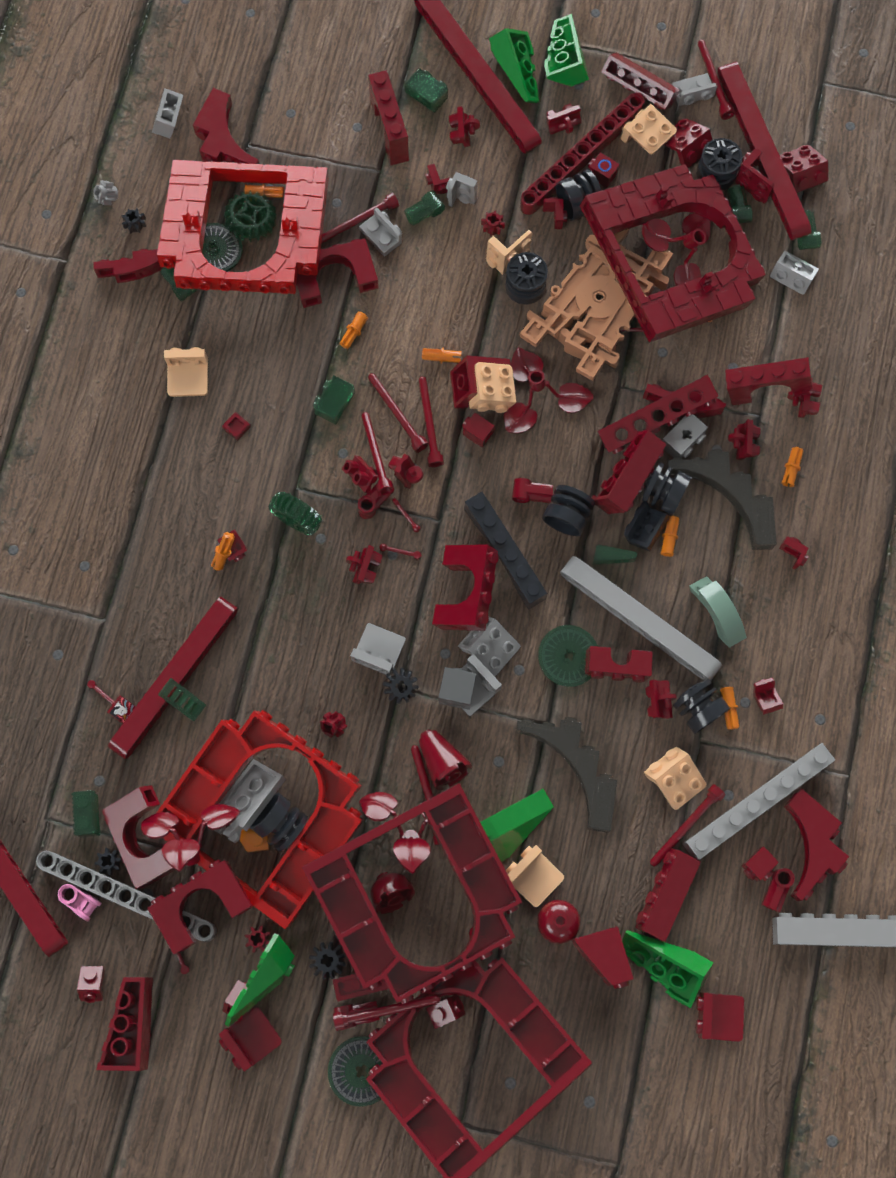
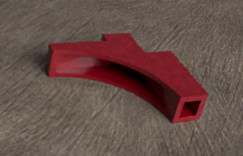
(213, 128)
(820, 853)

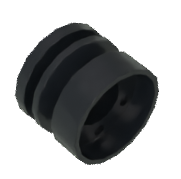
(722, 159)
(575, 191)
(522, 287)
(666, 488)
(568, 510)
(701, 706)
(279, 823)

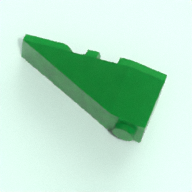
(514, 54)
(565, 57)
(515, 823)
(273, 967)
(675, 967)

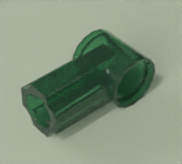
(739, 204)
(428, 206)
(813, 240)
(182, 294)

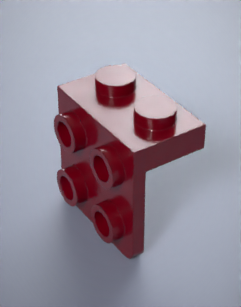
(689, 141)
(805, 167)
(752, 180)
(720, 1017)
(250, 1039)

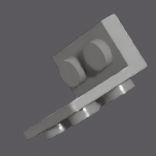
(492, 647)
(378, 649)
(485, 684)

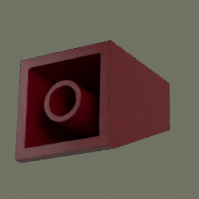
(464, 378)
(606, 956)

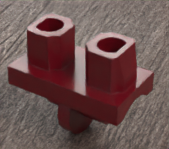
(564, 119)
(466, 126)
(807, 406)
(743, 440)
(406, 470)
(360, 473)
(367, 557)
(660, 699)

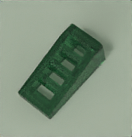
(612, 555)
(193, 706)

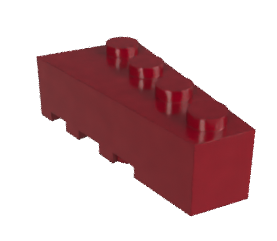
(630, 473)
(129, 1028)

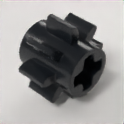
(133, 220)
(103, 864)

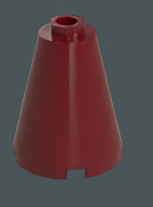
(443, 760)

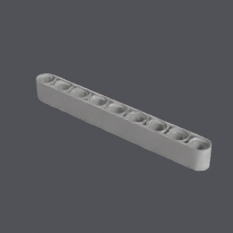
(641, 619)
(116, 892)

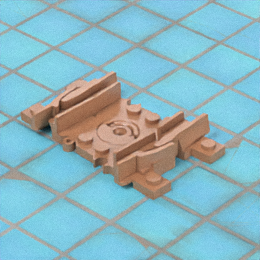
(604, 316)

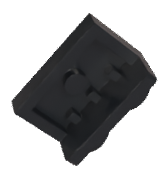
(645, 527)

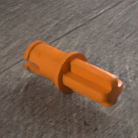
(269, 191)
(353, 330)
(440, 355)
(792, 467)
(670, 536)
(223, 551)
(731, 715)

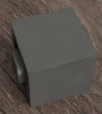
(457, 688)

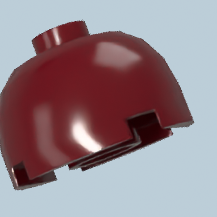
(390, 891)
(558, 921)

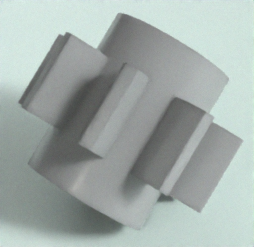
(105, 193)

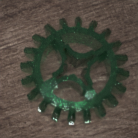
(245, 225)
(295, 513)

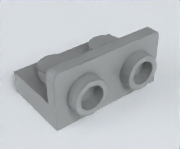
(694, 89)
(462, 188)
(382, 232)
(794, 272)

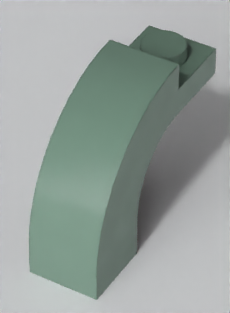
(722, 610)

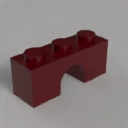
(601, 664)

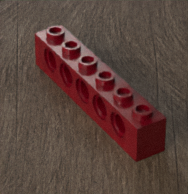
(707, 397)

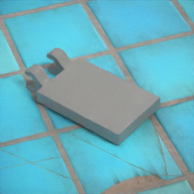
(250, 796)

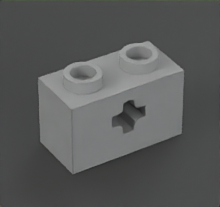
(167, 113)
(689, 427)

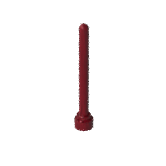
(726, 109)
(389, 202)
(418, 442)
(435, 458)
(384, 486)
(423, 778)
(713, 796)
(343, 1020)

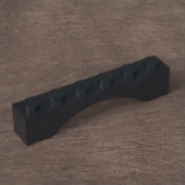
(496, 534)

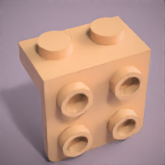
(649, 129)
(499, 256)
(186, 372)
(494, 387)
(676, 777)
(534, 876)

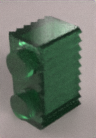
(426, 89)
(334, 399)
(86, 813)

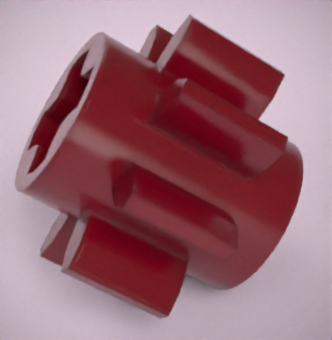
(490, 228)
(333, 724)
(255, 933)

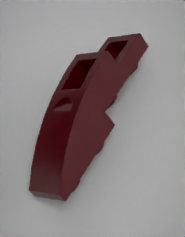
(125, 270)
(656, 392)

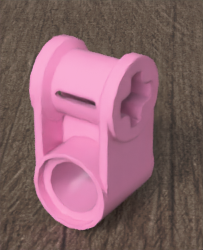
(82, 903)

